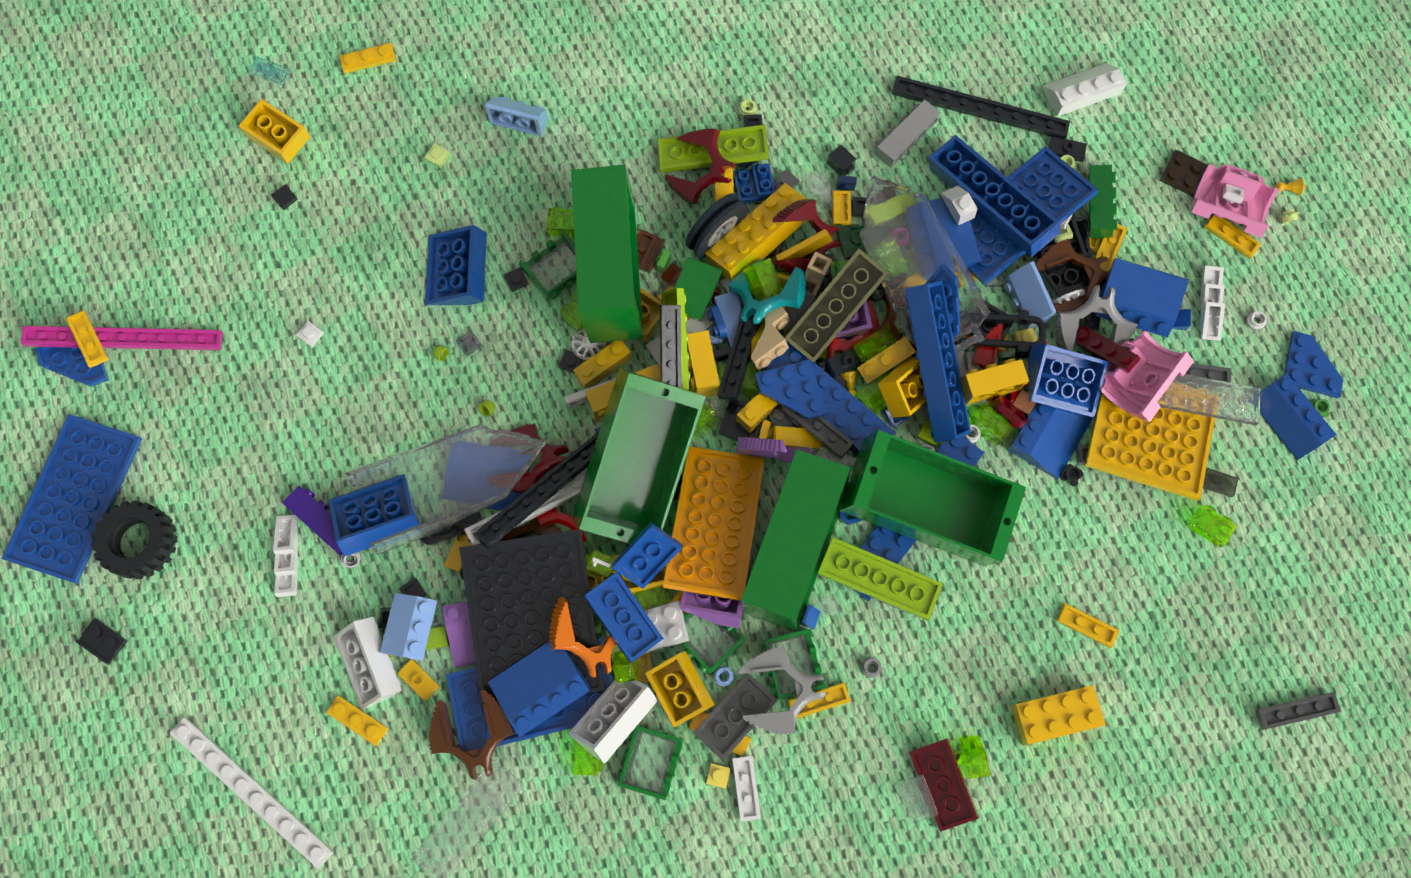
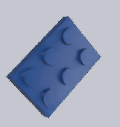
(646, 555)

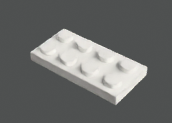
(669, 623)

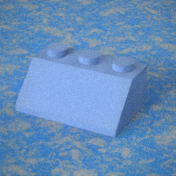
(516, 115)
(1029, 293)
(408, 626)

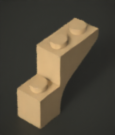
(816, 272)
(771, 341)

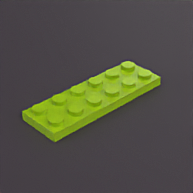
(735, 145)
(678, 297)
(880, 578)

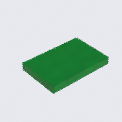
(699, 285)

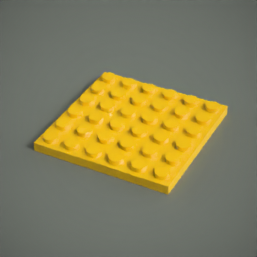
(1159, 453)

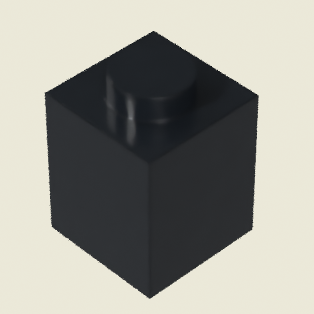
(841, 161)

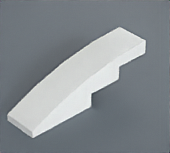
(1211, 303)
(286, 555)

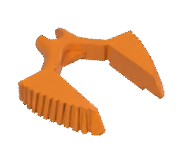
(563, 638)

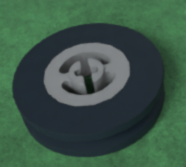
(715, 223)

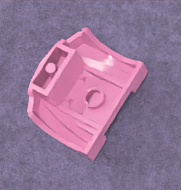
(1253, 207)
(1148, 380)

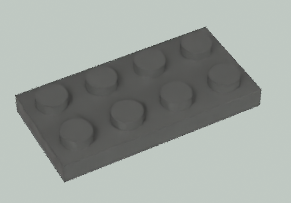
(725, 724)

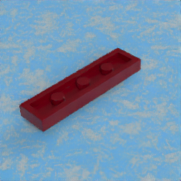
(1106, 349)

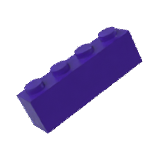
(313, 514)

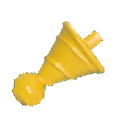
(1295, 186)
(850, 377)

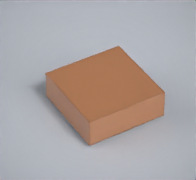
(1023, 404)

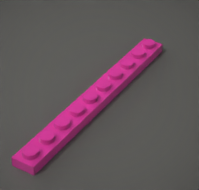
(126, 338)

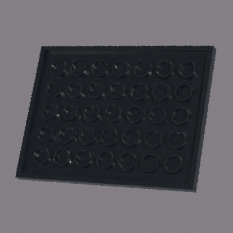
(514, 596)

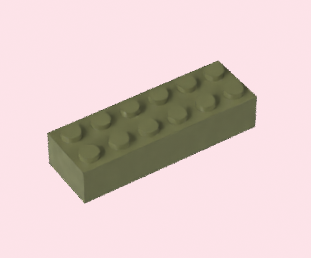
(836, 305)

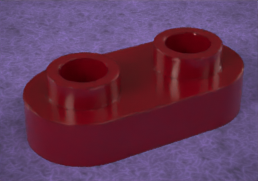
(1005, 407)

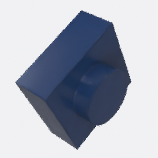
(846, 183)

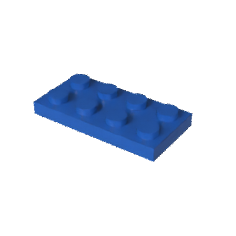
(623, 617)

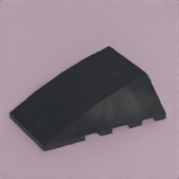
(1068, 276)

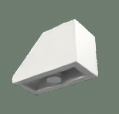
(959, 204)

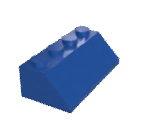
(1293, 417)

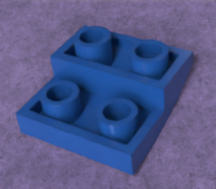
(754, 183)

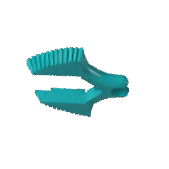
(791, 295)

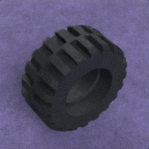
(114, 525)

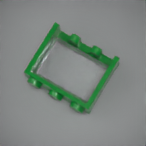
(553, 267)
(709, 642)
(801, 654)
(650, 762)

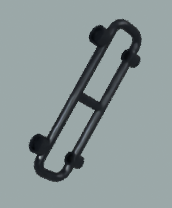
(1022, 348)

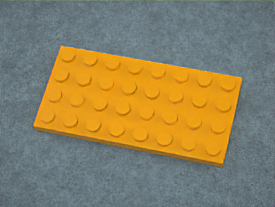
(715, 523)

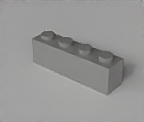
(907, 134)

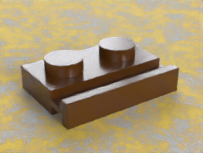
(648, 249)

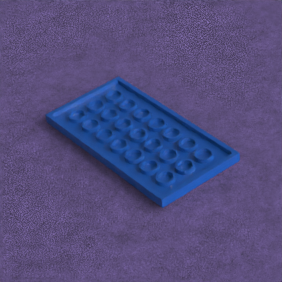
(1048, 183)
(70, 498)
(471, 718)

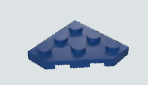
(951, 290)
(71, 364)
(1311, 367)
(793, 388)

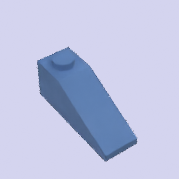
(730, 309)

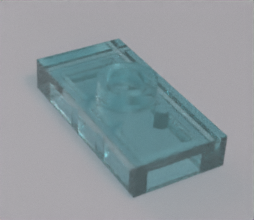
(270, 71)

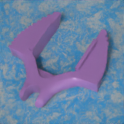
(768, 448)

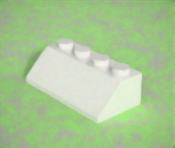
(1084, 88)
(367, 668)
(613, 718)

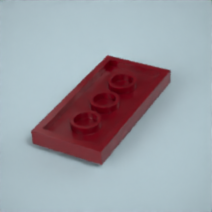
(945, 784)

